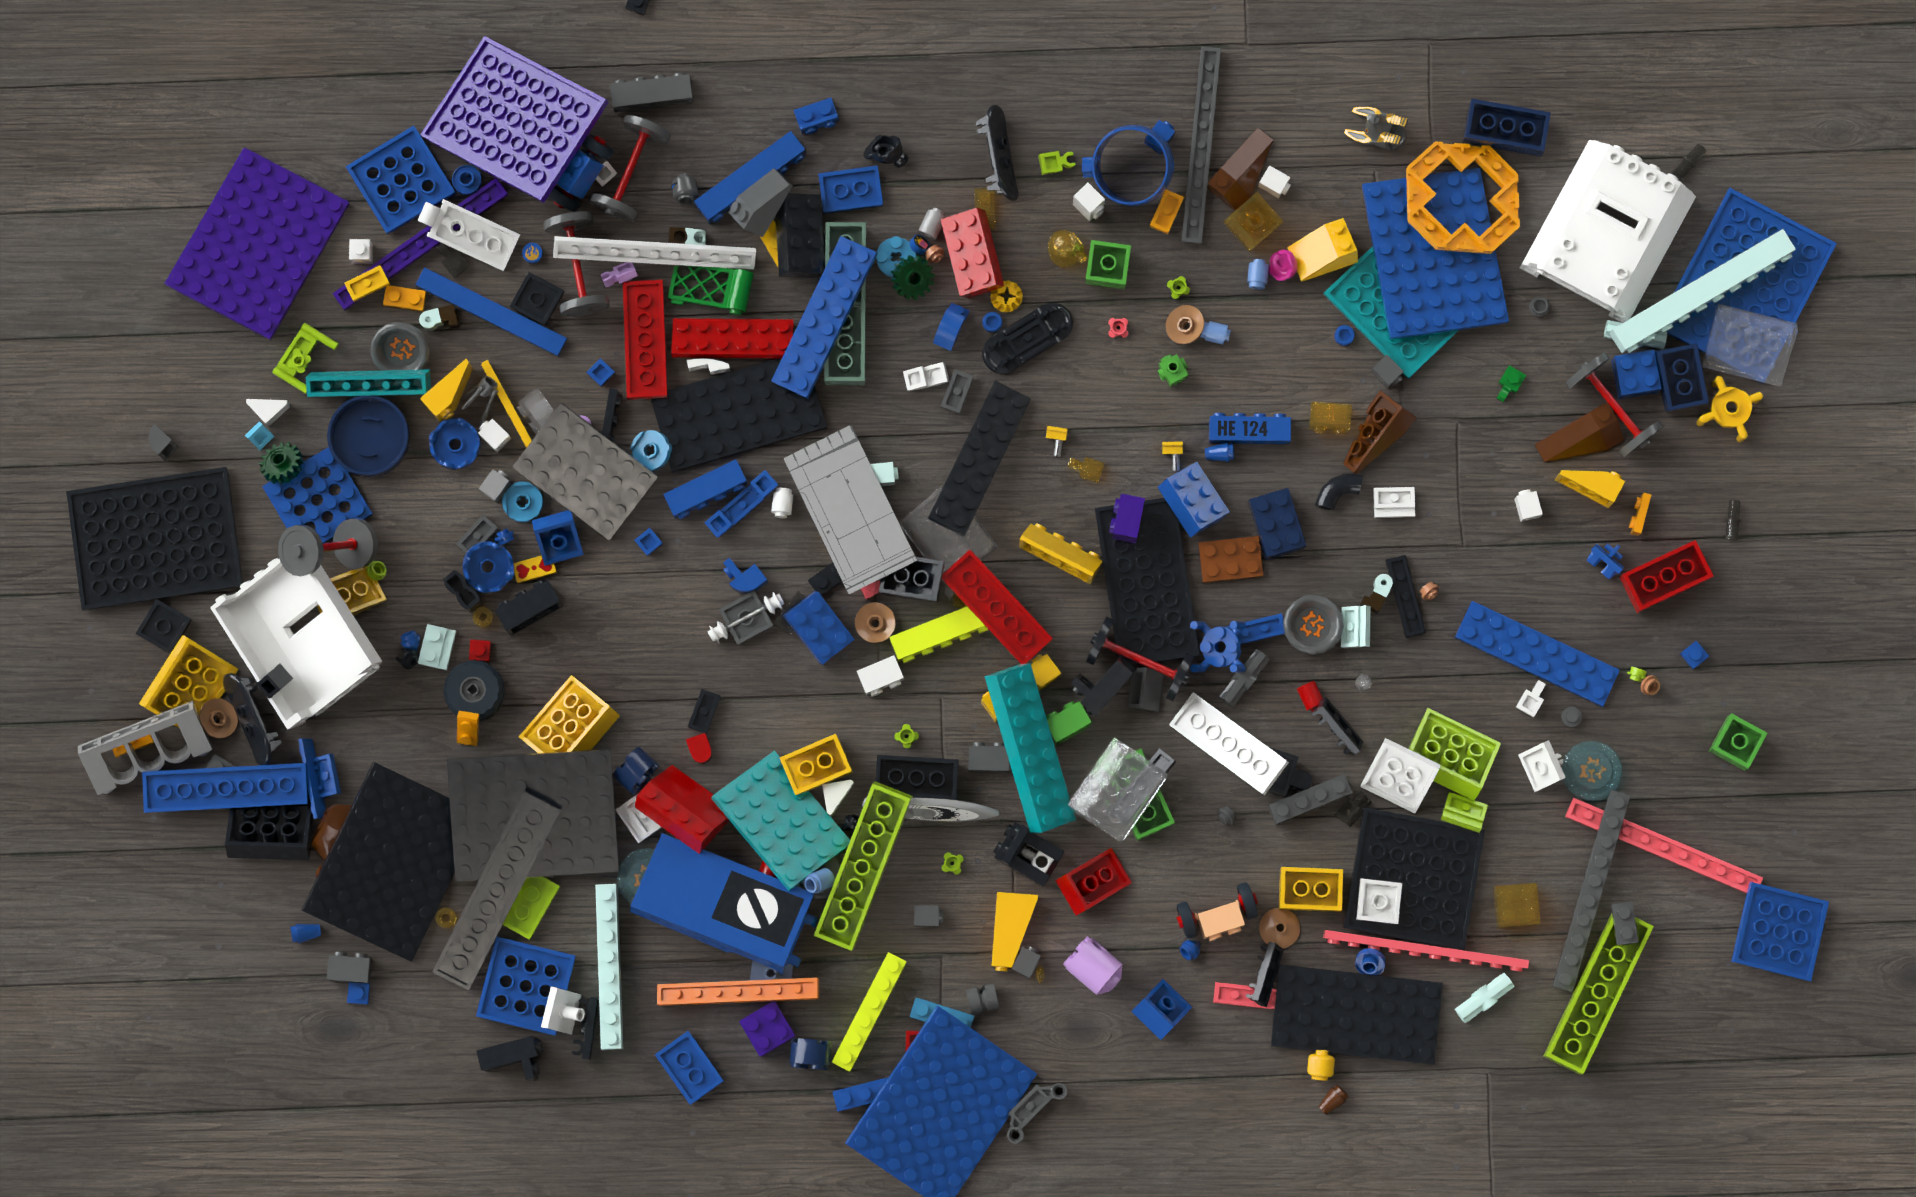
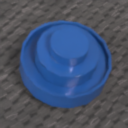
(466, 180)
(1370, 961)

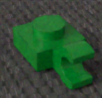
(1510, 381)

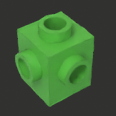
(1176, 376)

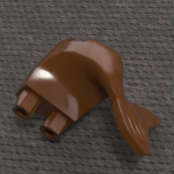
(328, 830)

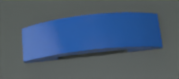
(742, 504)

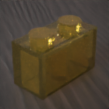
(1330, 417)

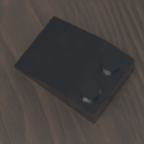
(915, 581)

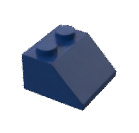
(557, 537)
(1161, 1009)

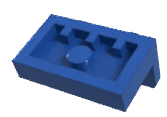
(816, 116)

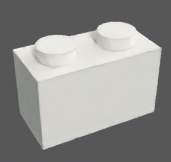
(1089, 202)
(880, 676)

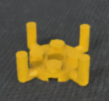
(1722, 416)

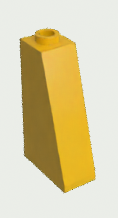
(1011, 922)

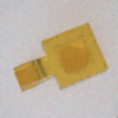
(1089, 469)

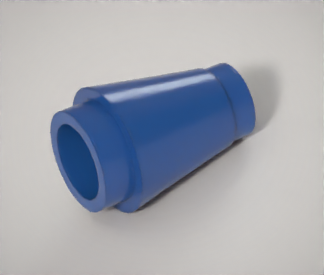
(1221, 452)
(304, 932)

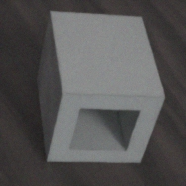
(495, 485)

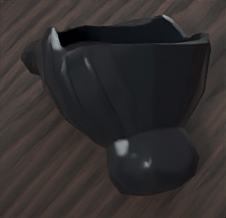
(886, 150)

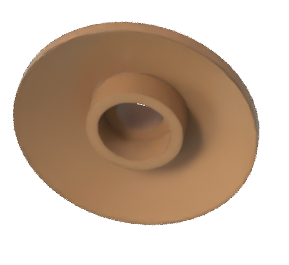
(1179, 319)
(873, 612)
(225, 715)
(1268, 927)

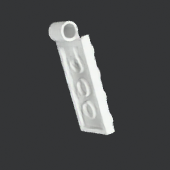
(476, 237)

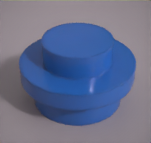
(504, 536)

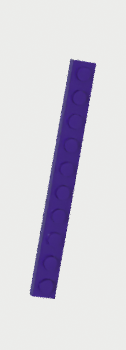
(422, 244)

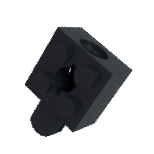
(1289, 776)

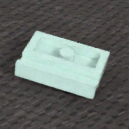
(1356, 627)
(437, 647)

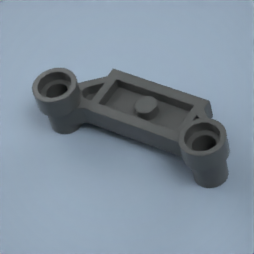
(1030, 1106)

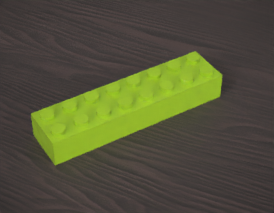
(863, 866)
(1595, 998)

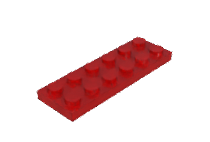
(731, 338)
(645, 339)
(996, 607)

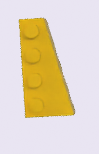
(1044, 673)

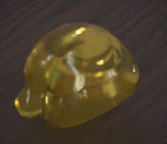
(1065, 249)

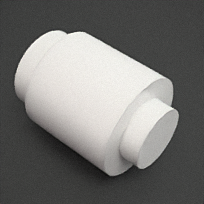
(782, 502)

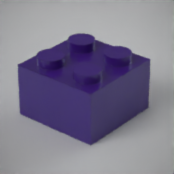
(1128, 518)
(767, 1028)

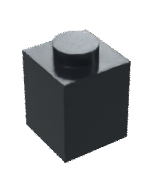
(274, 681)

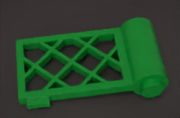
(736, 292)

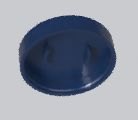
(368, 436)

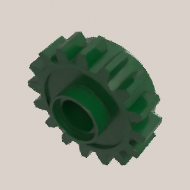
(902, 275)
(281, 463)

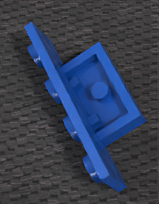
(321, 776)

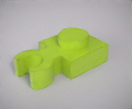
(1053, 163)

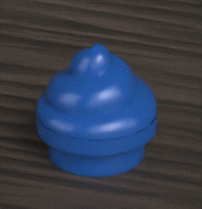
(410, 640)
(1190, 949)

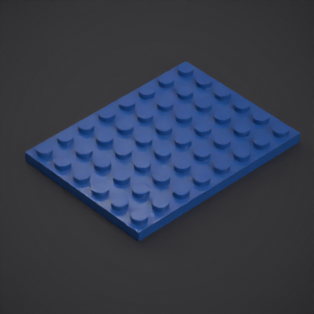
(1429, 287)
(1776, 294)
(941, 1107)

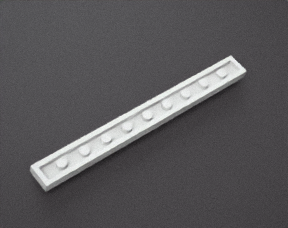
(654, 252)

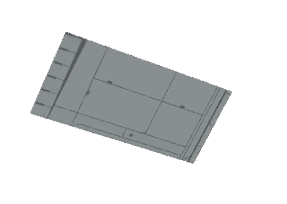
(850, 509)

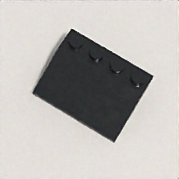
(270, 832)

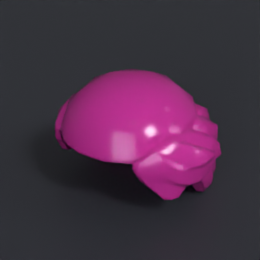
(1282, 265)

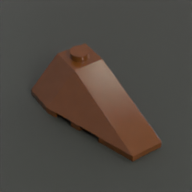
(1239, 175)

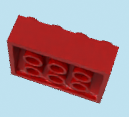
(682, 808)

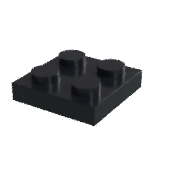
(537, 299)
(163, 626)

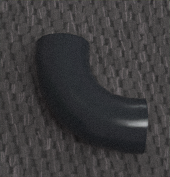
(1336, 488)

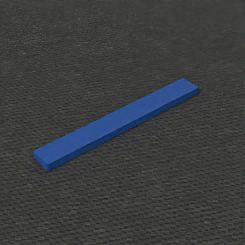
(491, 312)

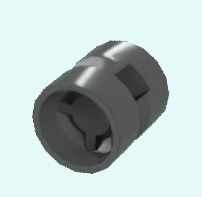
(982, 999)

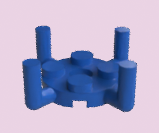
(1210, 643)

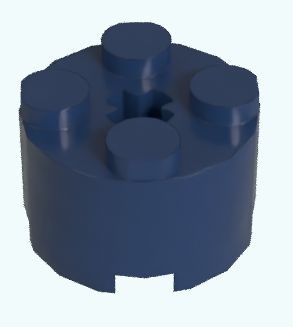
(636, 770)
(810, 1052)

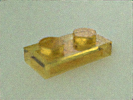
(985, 200)

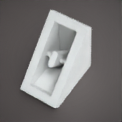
(268, 410)
(835, 793)

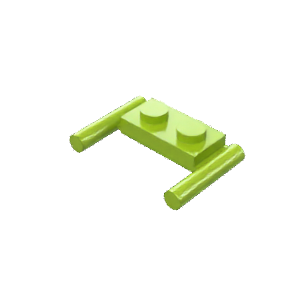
(305, 342)

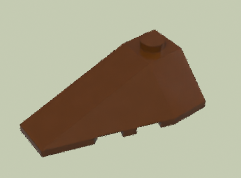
(1382, 427)
(1588, 434)

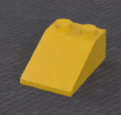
(1324, 250)
(446, 394)
(1595, 485)
(358, 590)
(816, 764)

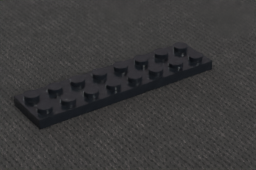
(979, 458)

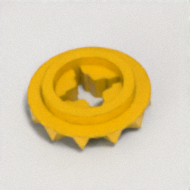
(1012, 303)

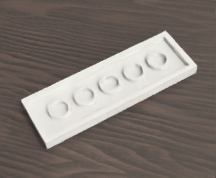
(1228, 743)

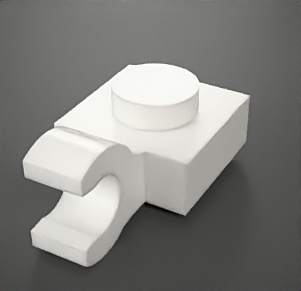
(1530, 701)

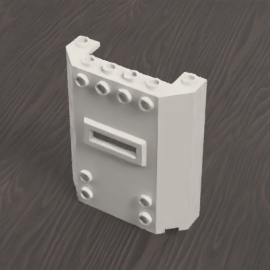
(1597, 252)
(322, 657)

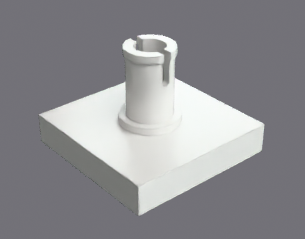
(1542, 765)
(1379, 901)
(562, 1010)

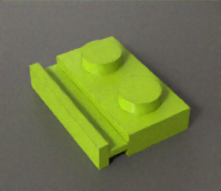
(1464, 812)

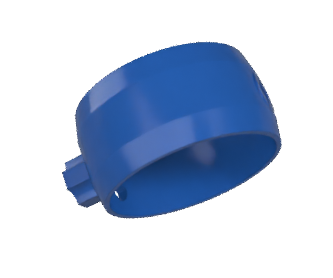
(1092, 165)

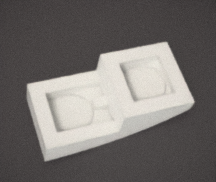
(715, 366)
(926, 376)

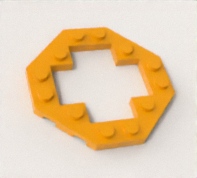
(1464, 238)

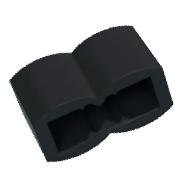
(464, 593)

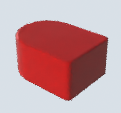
(699, 748)

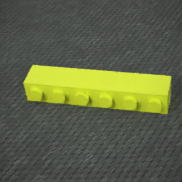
(936, 633)
(869, 1012)

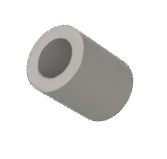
(931, 223)

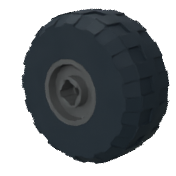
(474, 689)

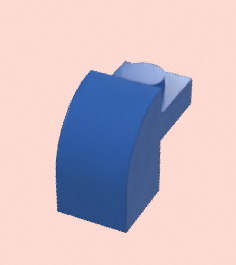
(950, 326)
(747, 581)

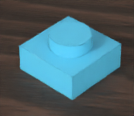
(259, 435)

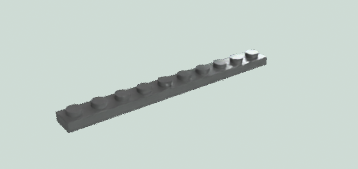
(1201, 145)
(1591, 890)

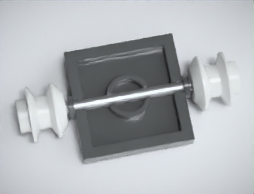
(746, 617)

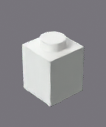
(1275, 182)
(361, 251)
(494, 435)
(1528, 505)

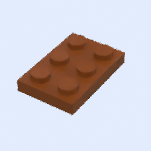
(1230, 559)

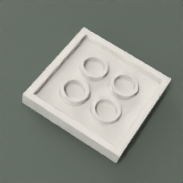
(1400, 775)

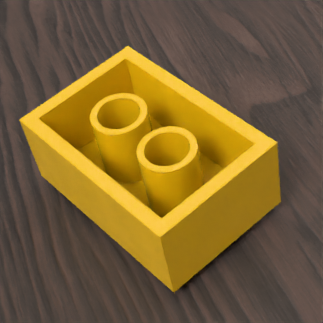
(1310, 889)

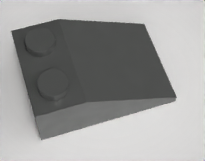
(760, 202)

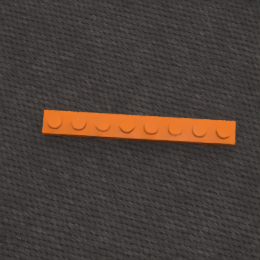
(738, 991)

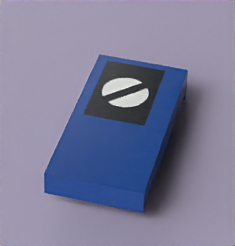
(723, 904)

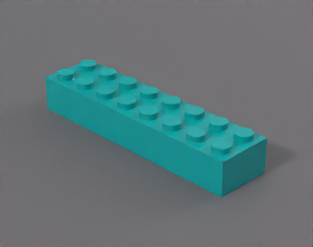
(1030, 748)

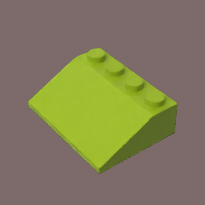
(1459, 750)

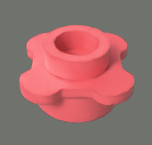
(1122, 323)

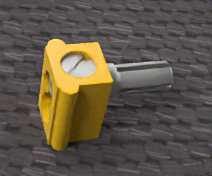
(1059, 435)
(1175, 449)

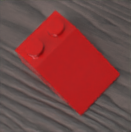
(1093, 881)

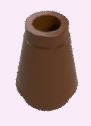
(1333, 1099)

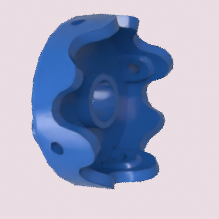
(448, 431)
(496, 578)

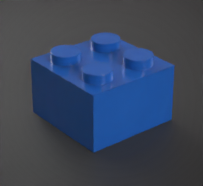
(1636, 374)

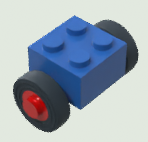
(580, 173)

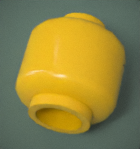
(1321, 1065)

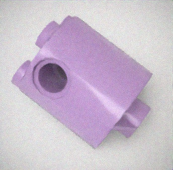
(1094, 966)

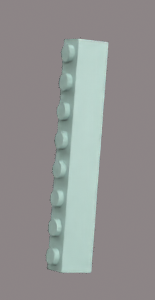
(609, 967)

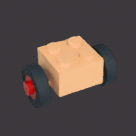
(1220, 919)

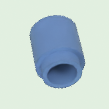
(1257, 274)
(1215, 332)
(819, 881)

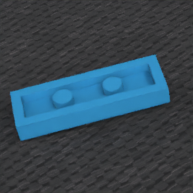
(922, 1010)

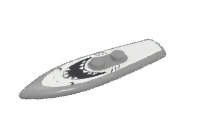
(947, 810)

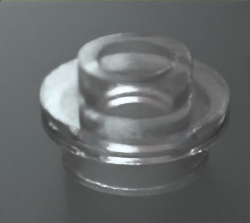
(1363, 682)

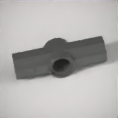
(1243, 681)

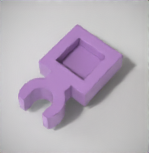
(621, 273)

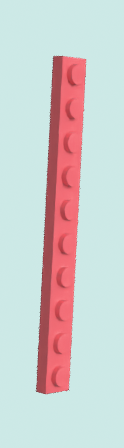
(1667, 848)
(1433, 951)

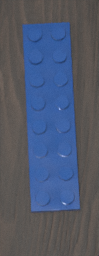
(824, 317)
(1537, 653)
(225, 787)

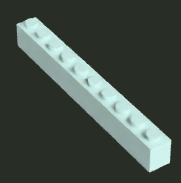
(1703, 291)

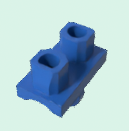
(1613, 565)

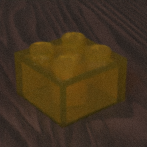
(1253, 221)
(1516, 905)

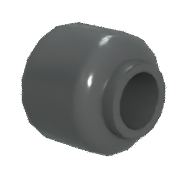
(684, 189)

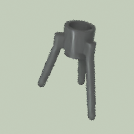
(485, 388)

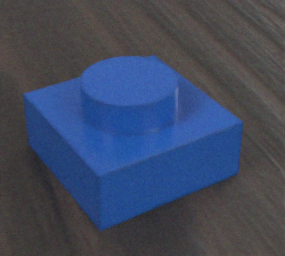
(600, 372)
(648, 542)
(1694, 655)
(358, 993)

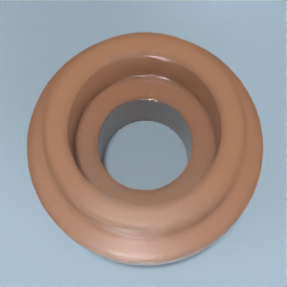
(934, 254)
(1429, 591)
(1650, 685)

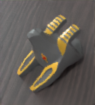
(1381, 129)

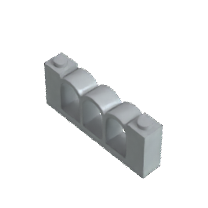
(106, 779)

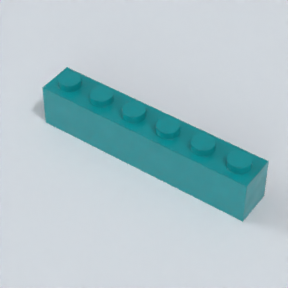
(368, 383)

